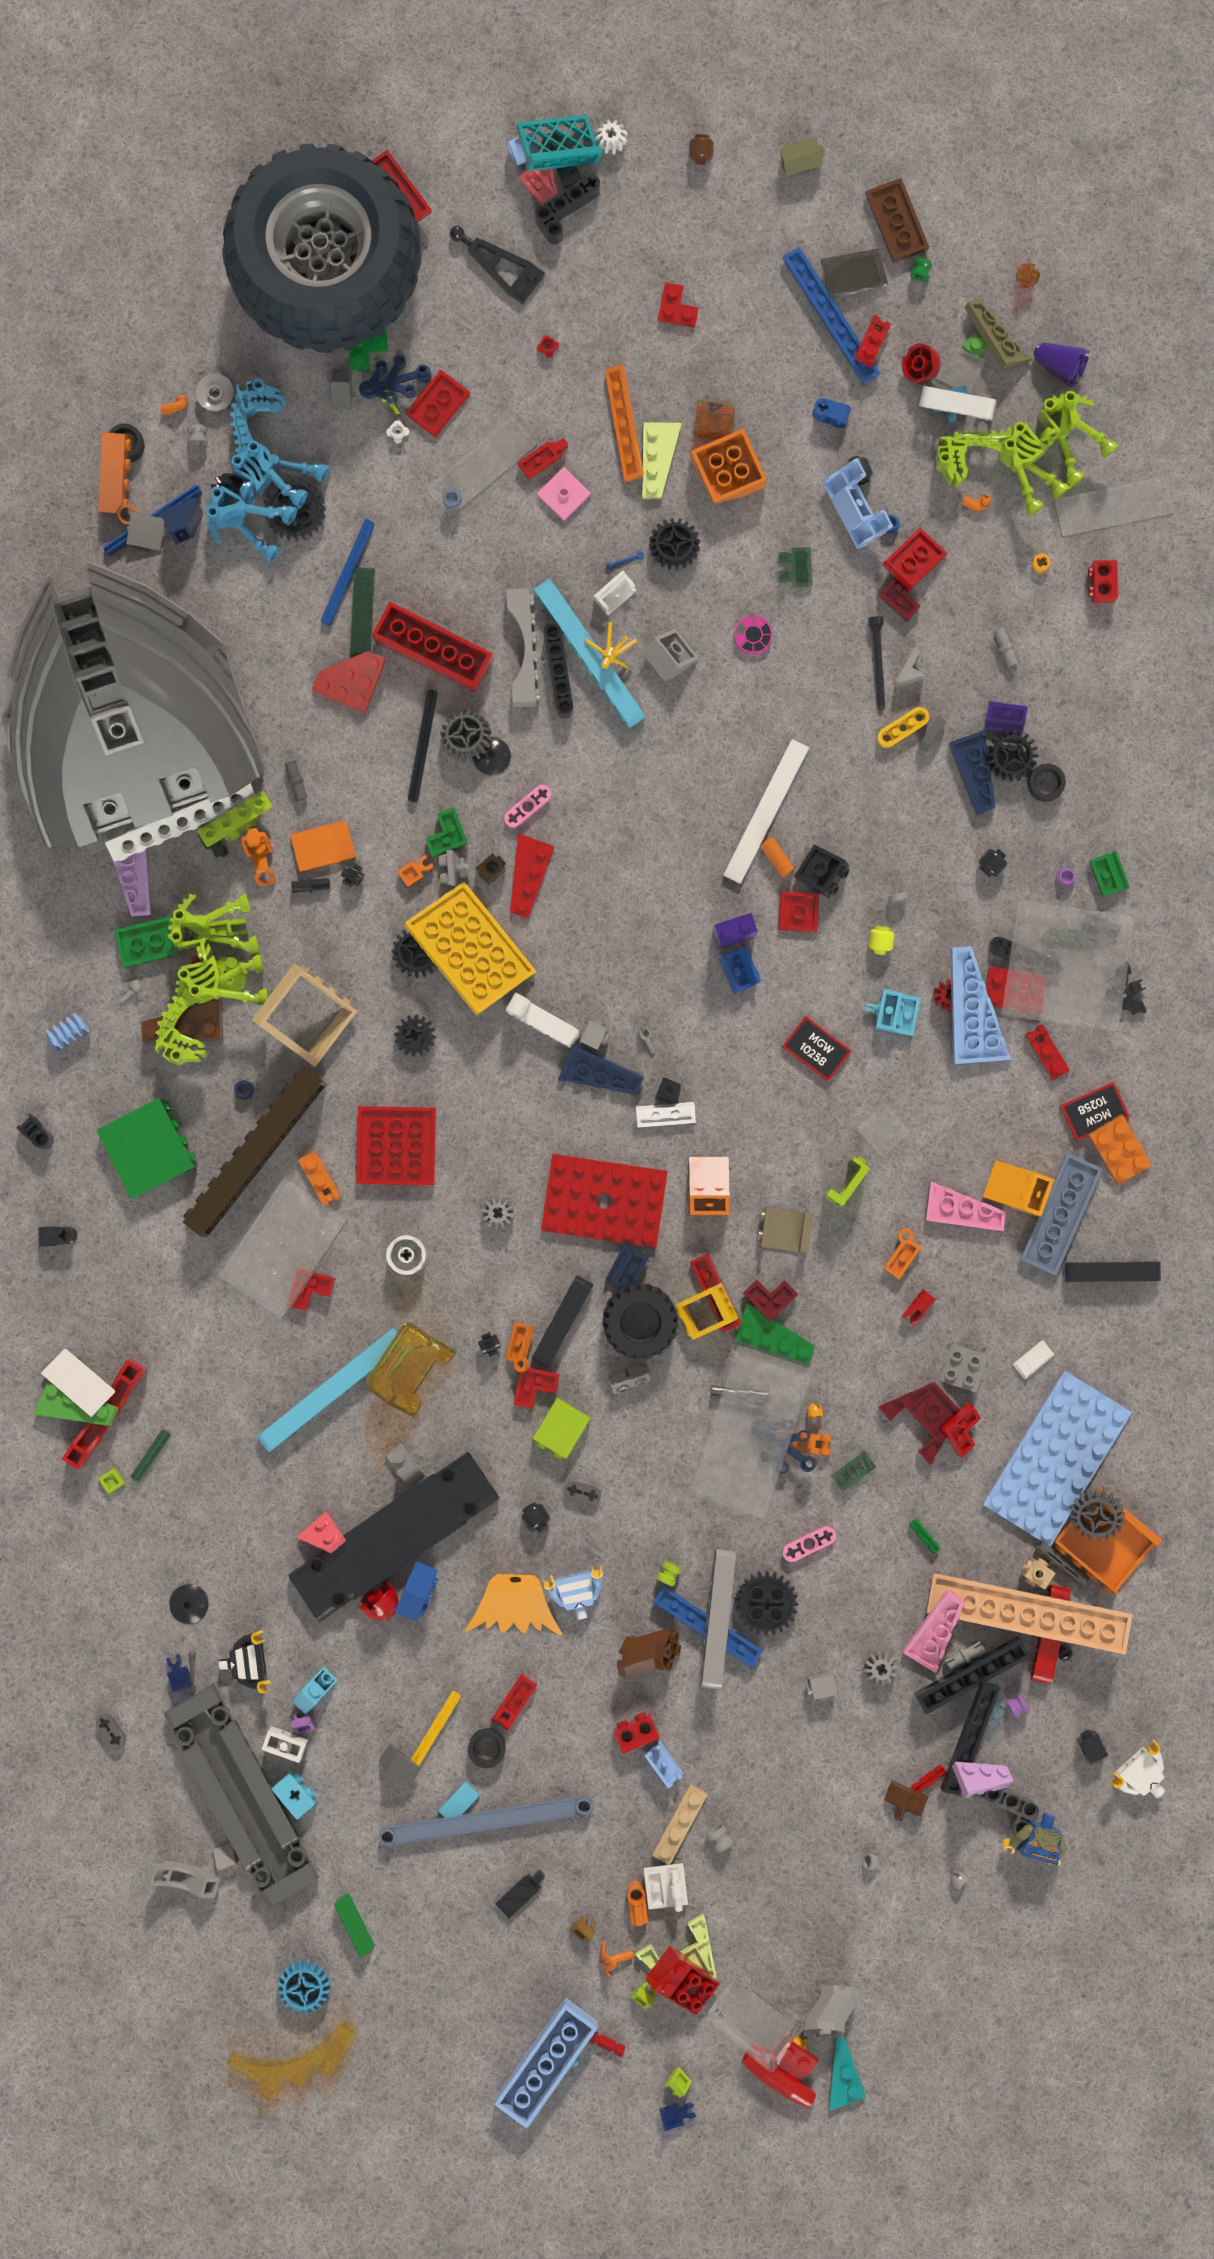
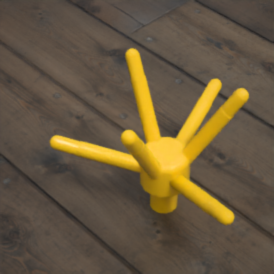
(609, 654)

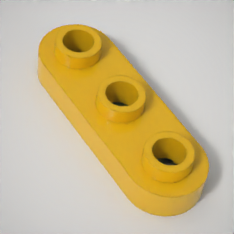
(908, 721)

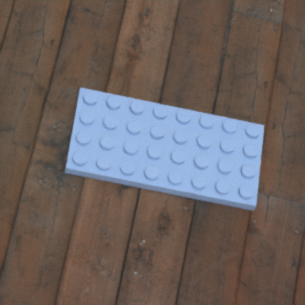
(1057, 1458)

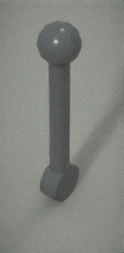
(192, 1654)

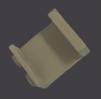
(785, 1230)

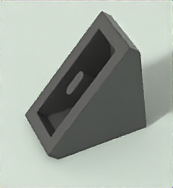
(398, 1764)

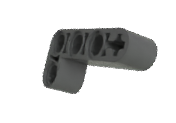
(1017, 1807)

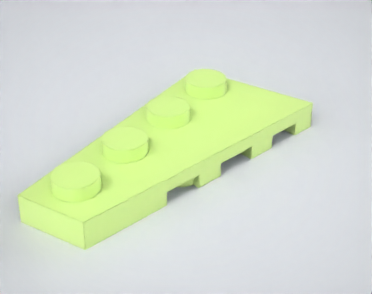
(658, 451)

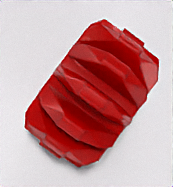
(942, 993)

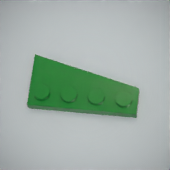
(772, 1336)

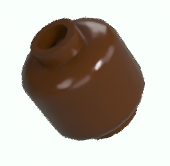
(701, 149)

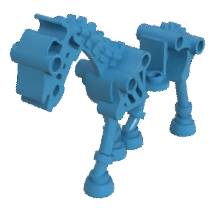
(248, 456)

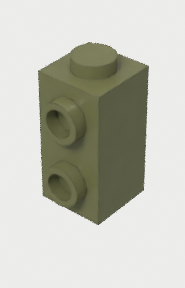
(801, 156)

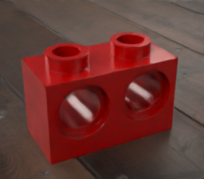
(1107, 582)
(638, 1737)

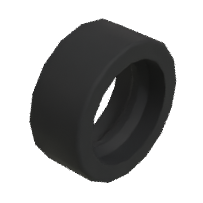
(128, 428)
(1046, 768)
(482, 1762)

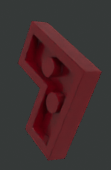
(896, 597)
(770, 1303)

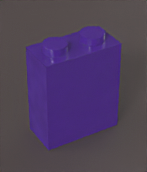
(734, 931)

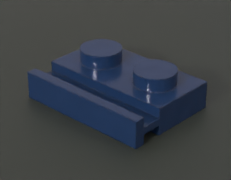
(627, 1267)

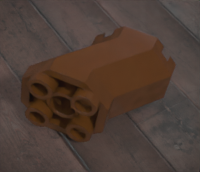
(649, 1652)

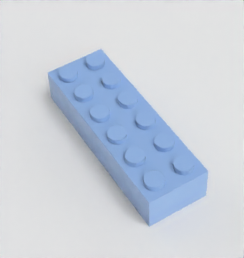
(546, 2062)

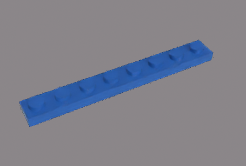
(828, 313)

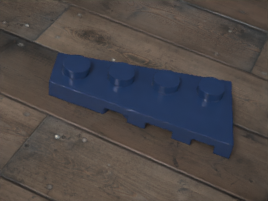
(596, 1071)

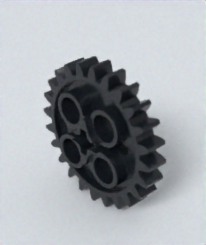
(311, 508)
(765, 1620)

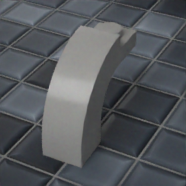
(183, 1876)

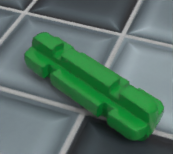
(924, 1536)

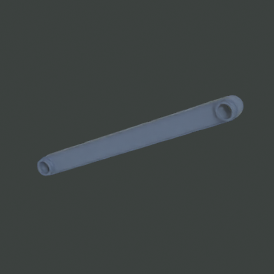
(485, 1820)

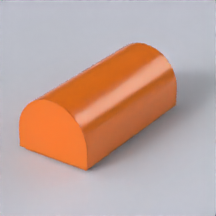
(777, 857)

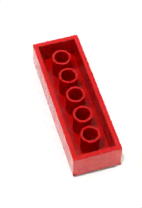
(432, 647)

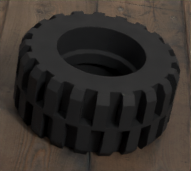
(658, 1340)

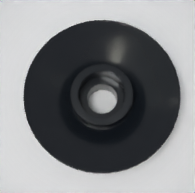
(498, 763)
(198, 1601)

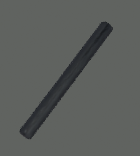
(422, 745)

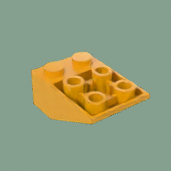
(1018, 1188)

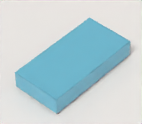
(459, 1801)

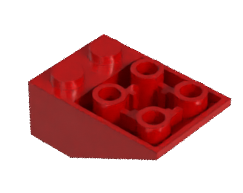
(682, 1981)

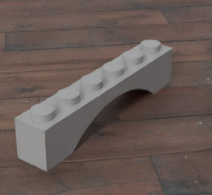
(519, 608)

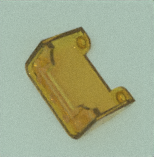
(406, 1366)

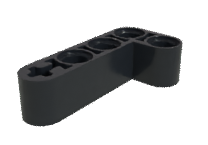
(570, 205)

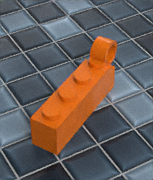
(113, 474)

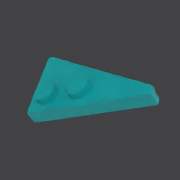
(845, 2080)

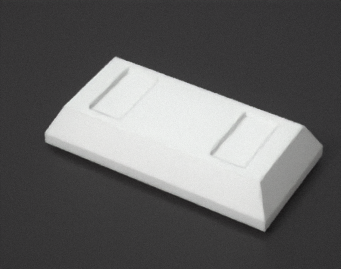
(1033, 1359)

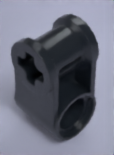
(33, 1130)
(54, 1235)

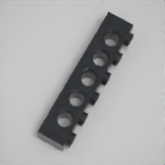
(969, 1675)

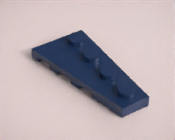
(971, 762)

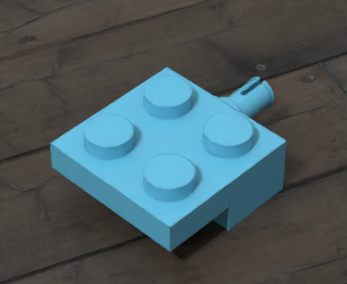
(895, 1012)

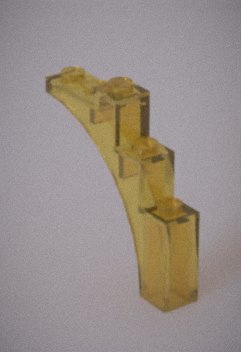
(298, 2070)

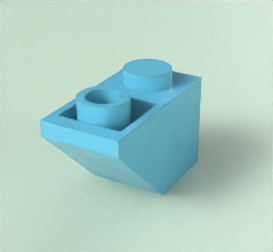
(314, 1690)

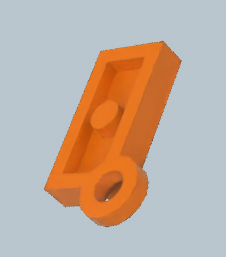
(902, 1255)
(519, 1345)

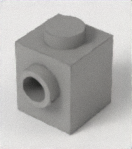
(594, 1035)
(821, 1686)

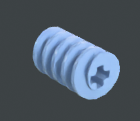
(66, 1031)

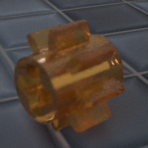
(1027, 275)

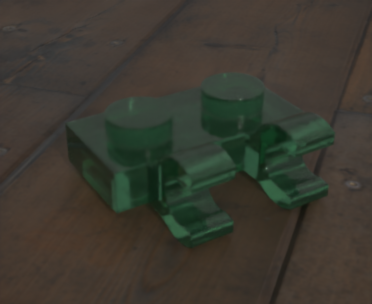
(801, 567)

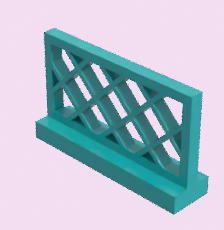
(562, 156)

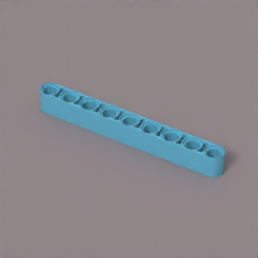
(592, 659)
(325, 1393)

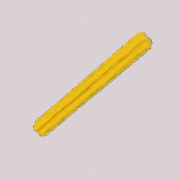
(436, 1727)

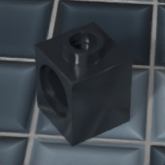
(668, 1090)
(1092, 1746)

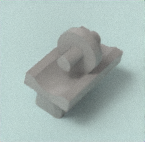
(456, 868)

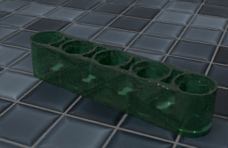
(362, 610)

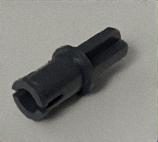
(310, 885)

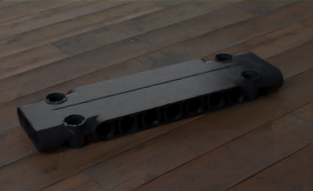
(394, 1536)

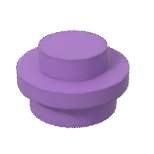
(1066, 877)

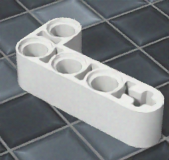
(958, 403)
(542, 1021)

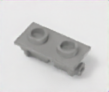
(621, 1383)

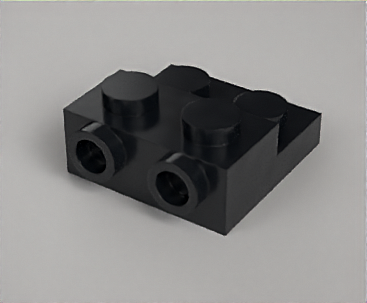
(822, 871)

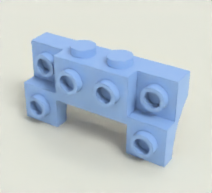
(853, 507)

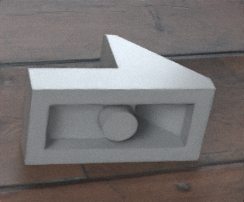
(909, 674)
(405, 1464)

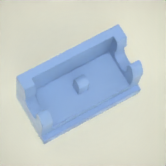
(663, 1764)

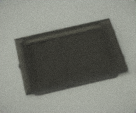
(854, 272)

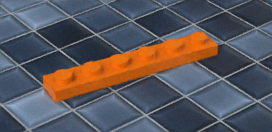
(624, 423)

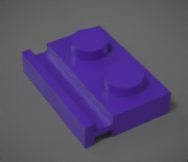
(1005, 717)

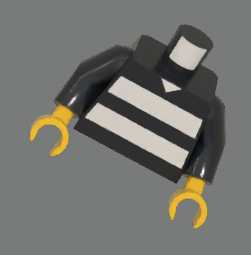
(248, 1662)

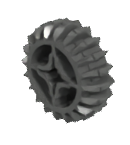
(450, 737)
(1114, 1520)

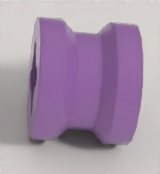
(1017, 1706)

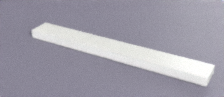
(765, 812)

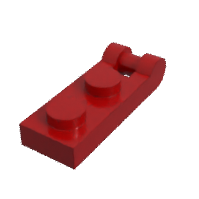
(872, 341)
(1047, 1052)
(514, 1701)

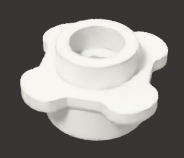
(397, 425)

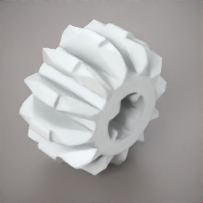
(618, 136)

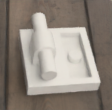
(666, 1886)

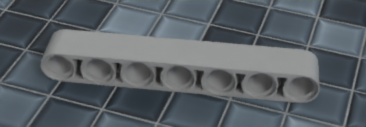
(717, 1619)

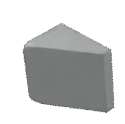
(225, 1856)

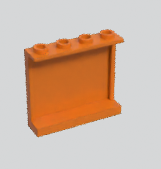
(1109, 1559)

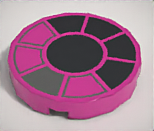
(753, 635)

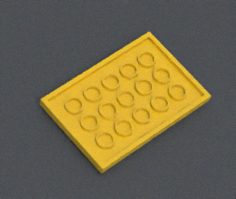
(470, 948)

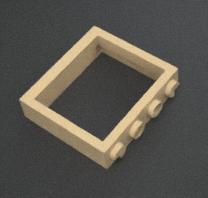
(331, 1032)

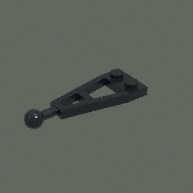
(526, 281)

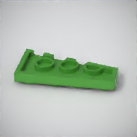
(56, 1404)

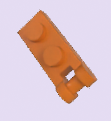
(319, 1177)
(809, 1446)

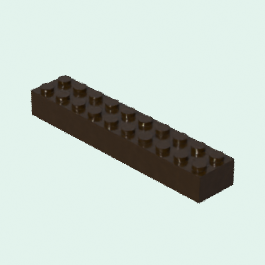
(254, 1152)

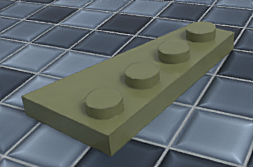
(1002, 347)

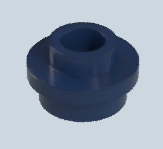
(237, 1090)

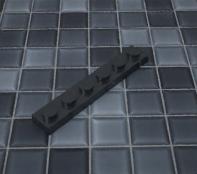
(971, 1733)

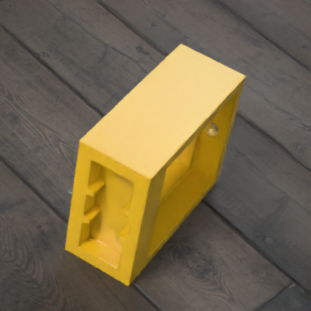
(723, 1304)

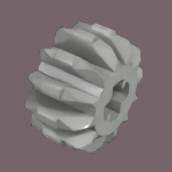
(491, 1214)
(887, 1664)

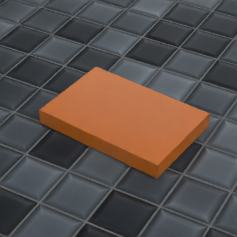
(323, 846)

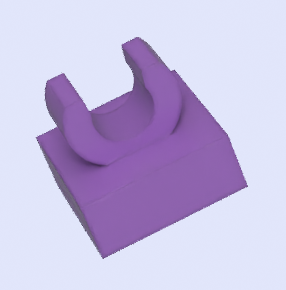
(303, 1724)

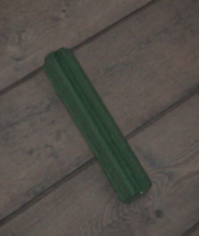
(150, 1455)

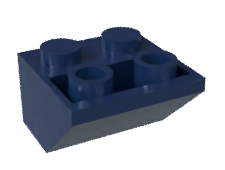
(182, 519)

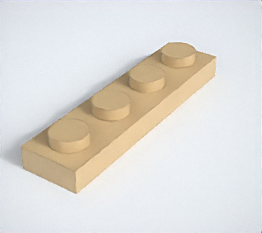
(679, 1824)

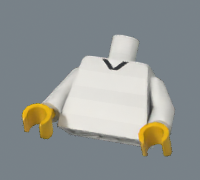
(1141, 1772)

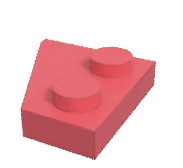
(540, 184)
(323, 1534)

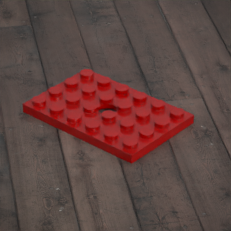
(573, 1205)

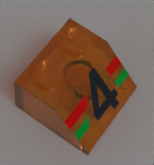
(714, 419)

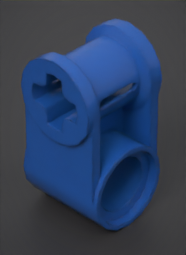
(834, 412)

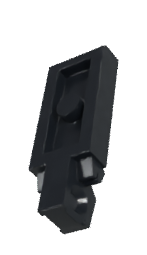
(520, 1893)

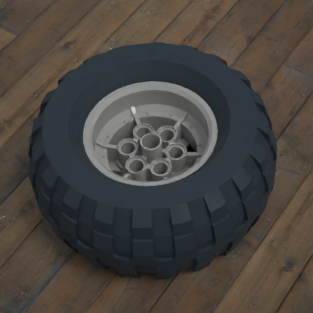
(341, 300)

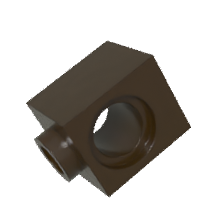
(489, 877)

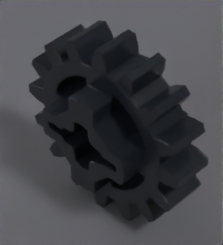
(417, 1043)

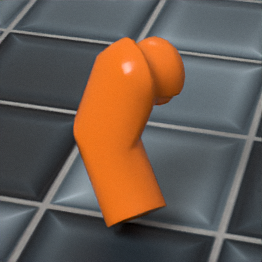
(175, 406)
(977, 505)

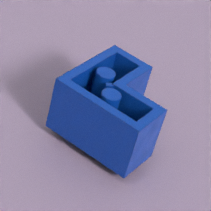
(417, 1591)

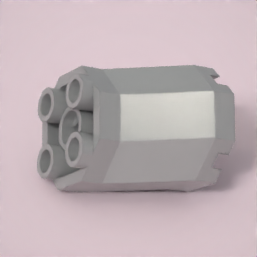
(831, 2011)

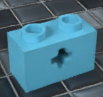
(295, 1804)

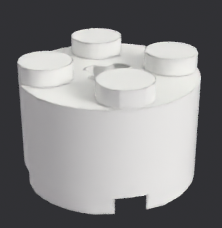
(399, 1247)

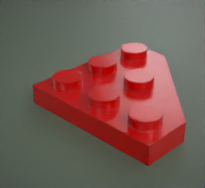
(351, 680)

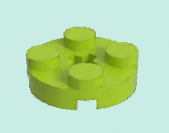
(238, 982)

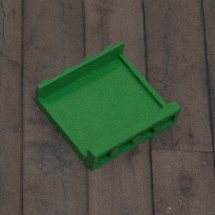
(147, 1148)

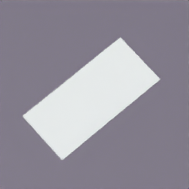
(78, 1382)

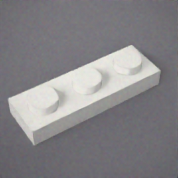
(665, 1114)

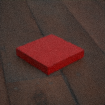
(798, 911)

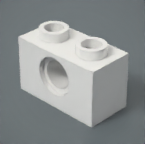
(285, 1744)

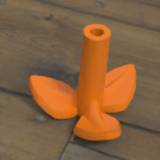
(610, 1962)

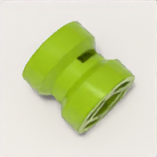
(668, 1573)

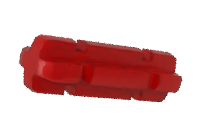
(929, 1779)
(608, 2044)

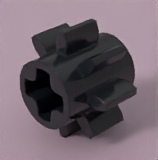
(352, 875)
(489, 1344)

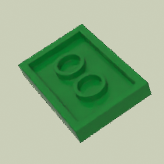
(145, 942)

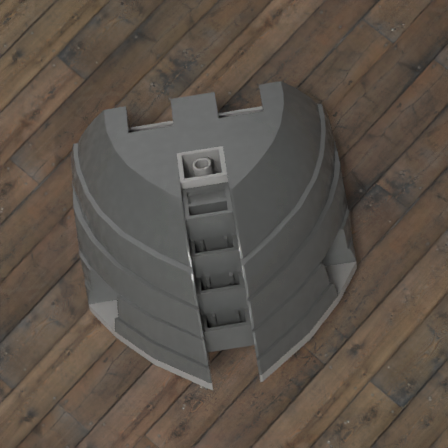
(117, 705)

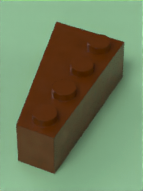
(198, 1022)

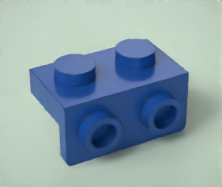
(740, 970)

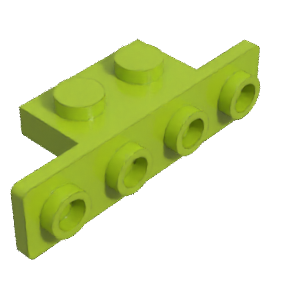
(236, 820)

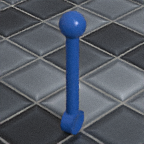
(640, 555)

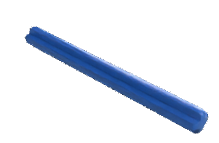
(121, 540)
(347, 572)

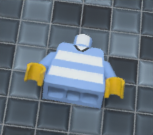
(576, 1590)

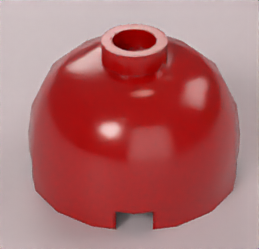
(921, 363)
(380, 1603)

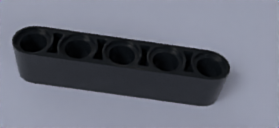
(558, 662)
(1112, 1271)
(562, 1321)

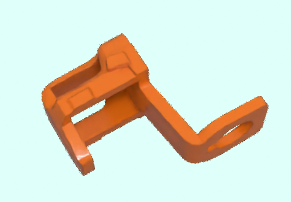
(258, 848)

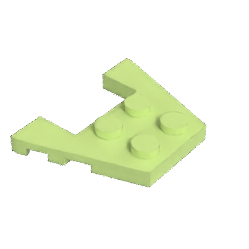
(698, 1952)

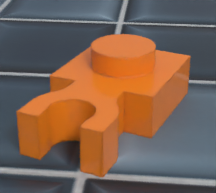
(413, 872)

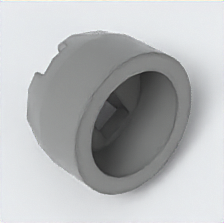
(866, 1861)
(958, 1880)

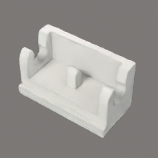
(615, 593)

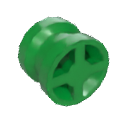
(921, 269)

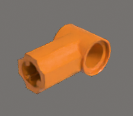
(637, 1904)

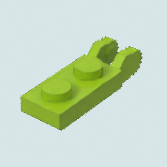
(225, 928)

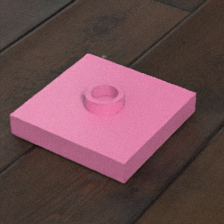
(564, 494)

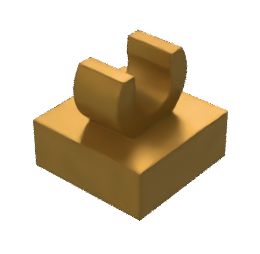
(582, 1931)

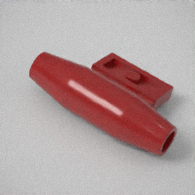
(788, 2074)

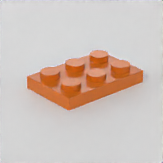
(1119, 1149)

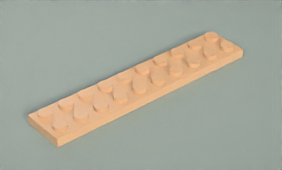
(1036, 1614)

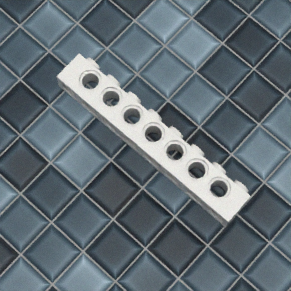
(115, 838)

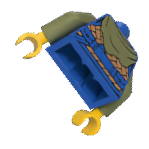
(1039, 1841)

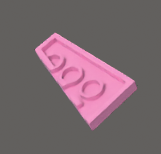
(958, 1209)

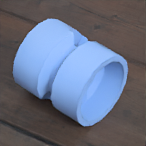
(516, 150)

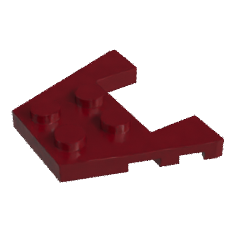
(931, 1409)

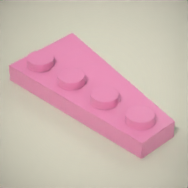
(931, 1638)

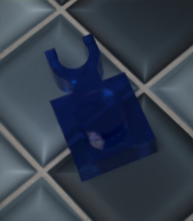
(179, 1676)
(673, 2115)

